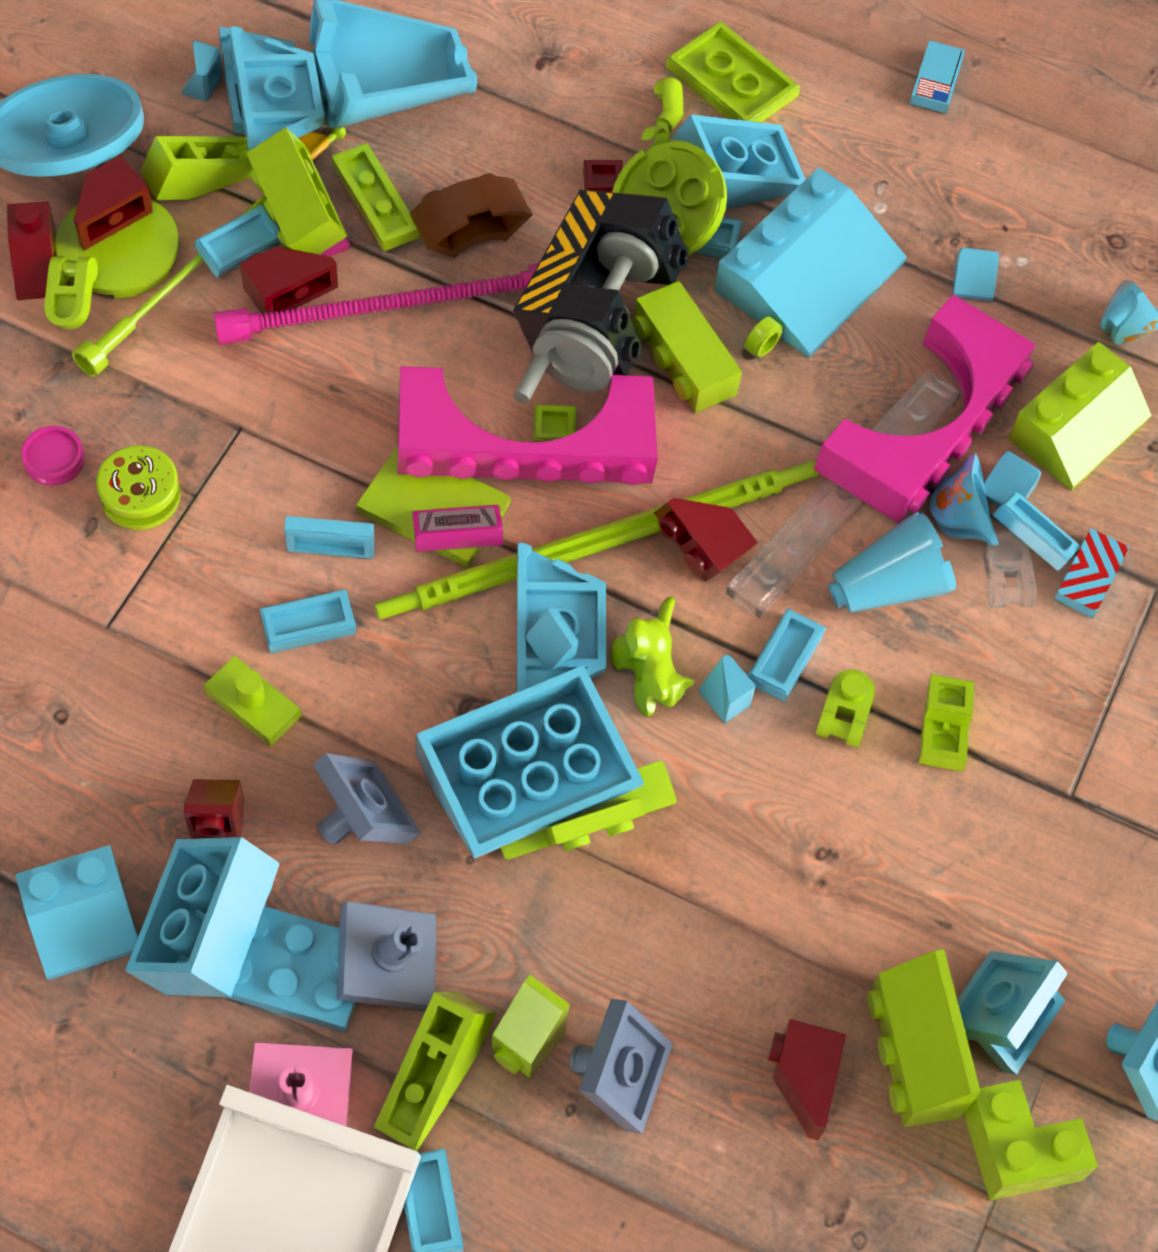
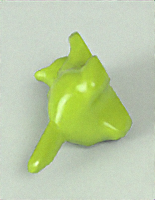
(648, 654)

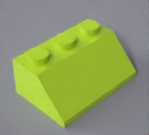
(1082, 416)
(923, 1041)

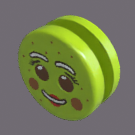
(138, 487)

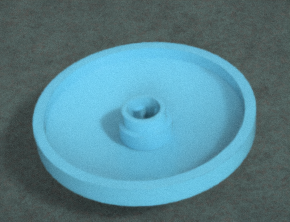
(67, 124)

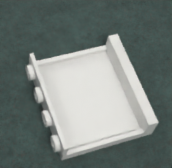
(293, 1184)

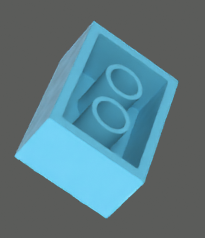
(203, 917)

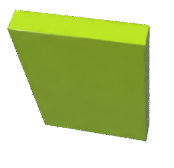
(732, 75)
(394, 497)

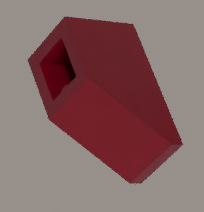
(706, 534)
(214, 809)

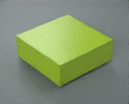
(553, 422)

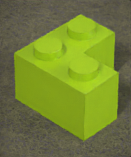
(1016, 1154)

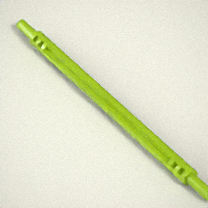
(587, 542)

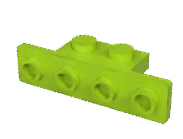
(612, 815)

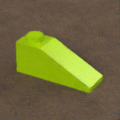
(194, 165)
(434, 1066)

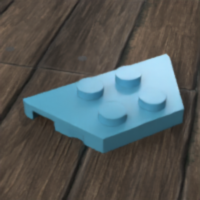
(275, 88)
(578, 599)

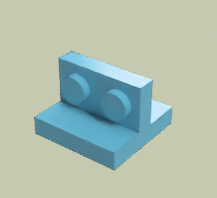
(1011, 1006)

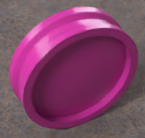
(52, 455)

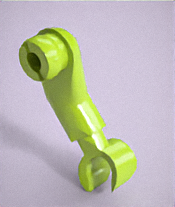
(671, 94)

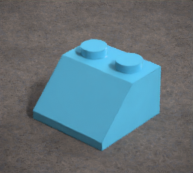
(78, 912)

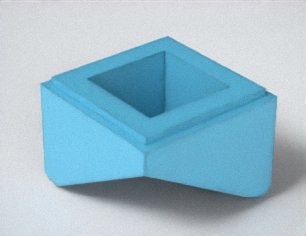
(206, 73)
(727, 689)

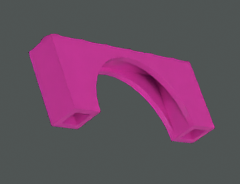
(443, 442)
(898, 470)

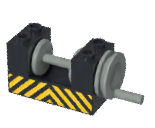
(574, 299)

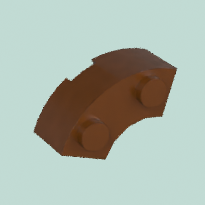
(470, 214)

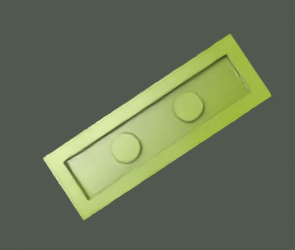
(375, 197)

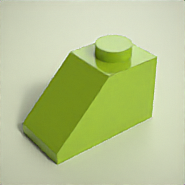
(530, 1028)

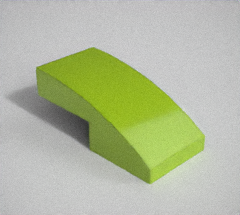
(946, 722)

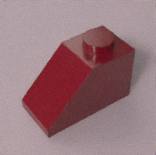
(110, 201)
(31, 247)
(287, 278)
(807, 1071)

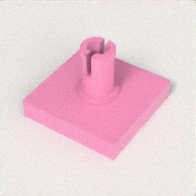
(304, 1078)

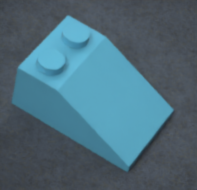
(750, 154)

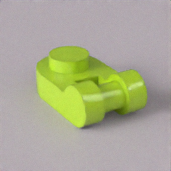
(69, 305)
(850, 696)

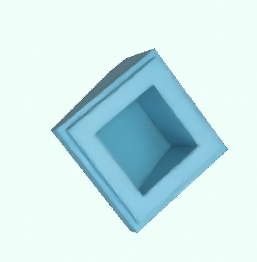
(975, 274)
(1011, 476)
(552, 640)

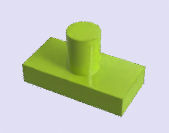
(252, 700)

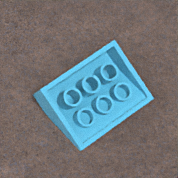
(810, 262)
(526, 762)

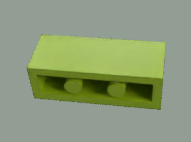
(295, 194)
(686, 347)

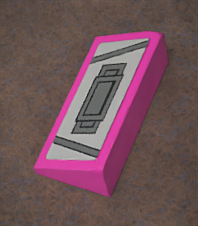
(457, 528)

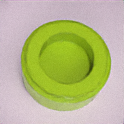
(763, 337)

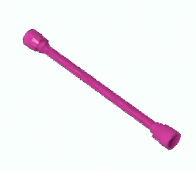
(238, 325)

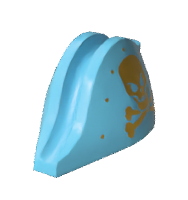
(1129, 315)
(963, 506)

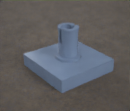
(364, 803)
(386, 956)
(623, 1066)

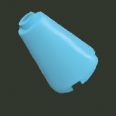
(895, 569)

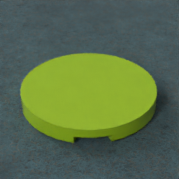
(688, 181)
(130, 259)

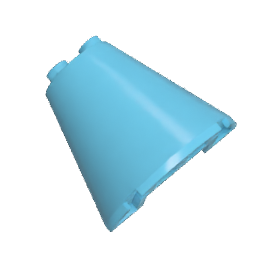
(383, 62)

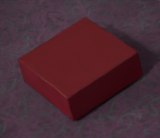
(601, 174)

